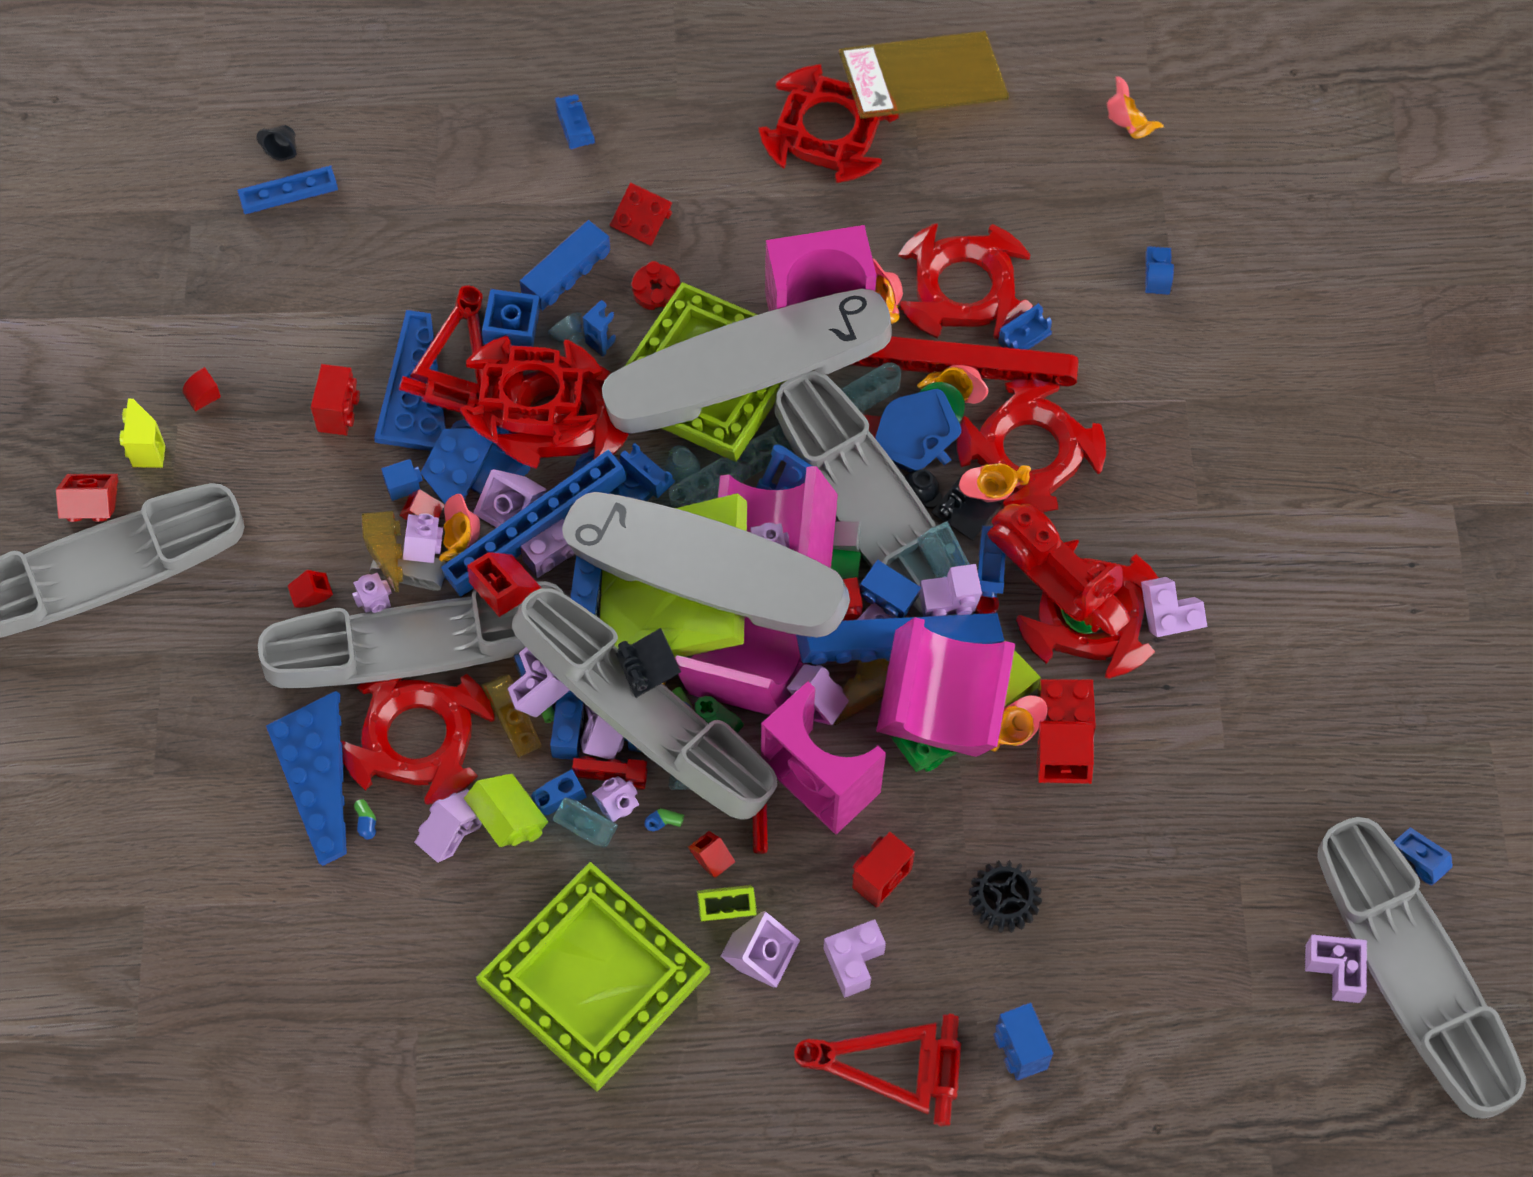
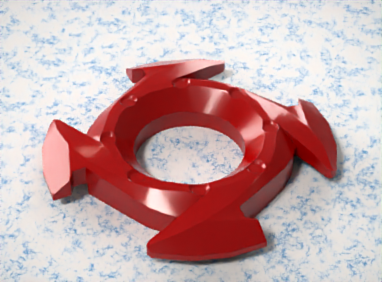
(842, 155)
(987, 251)
(1031, 408)
(553, 419)
(530, 447)
(1053, 631)
(443, 766)

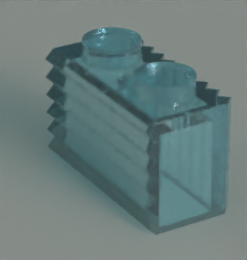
(942, 549)
(585, 822)

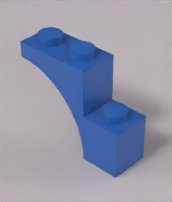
(990, 565)

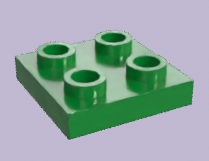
(922, 755)

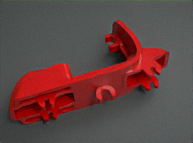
(1038, 551)

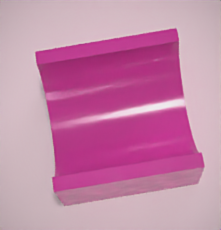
(817, 266)
(804, 511)
(746, 674)
(945, 690)
(825, 783)

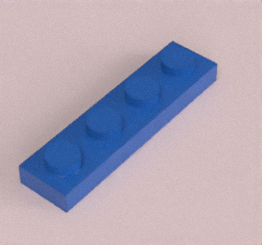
(287, 189)

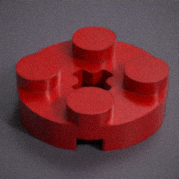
(651, 274)

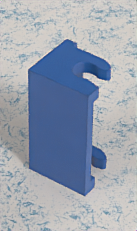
(574, 121)
(596, 328)
(1026, 330)
(646, 471)

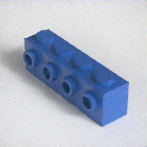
(566, 264)

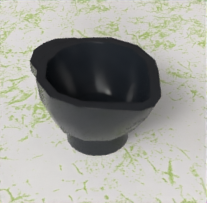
(278, 142)
(925, 487)

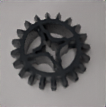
(1014, 901)

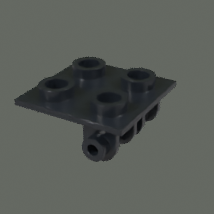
(964, 512)
(647, 662)

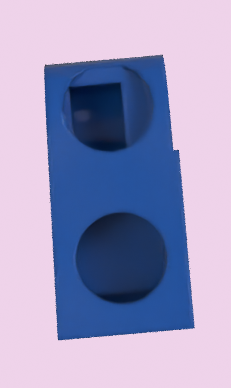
(553, 792)

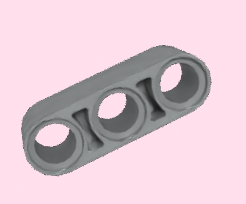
(418, 573)

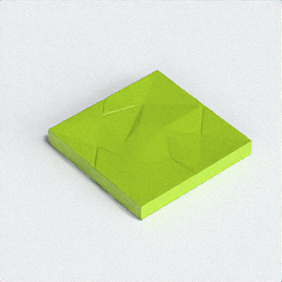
(726, 425)
(689, 626)
(593, 976)

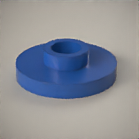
(519, 664)

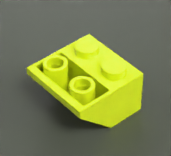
(141, 437)

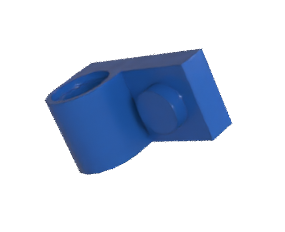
(1158, 270)
(1428, 858)

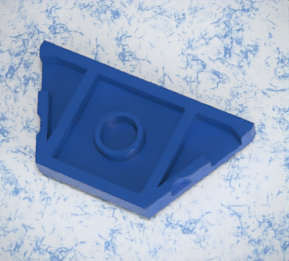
(456, 462)

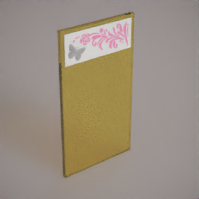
(923, 74)

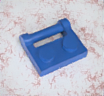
(793, 474)

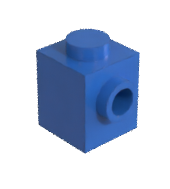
(401, 479)

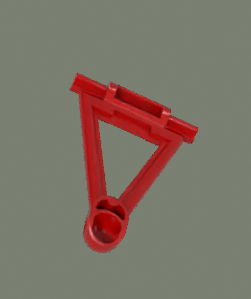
(439, 387)
(936, 1072)

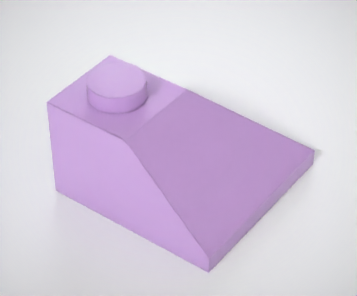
(506, 496)
(761, 949)

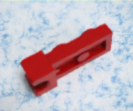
(632, 771)

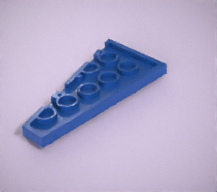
(403, 416)
(313, 766)

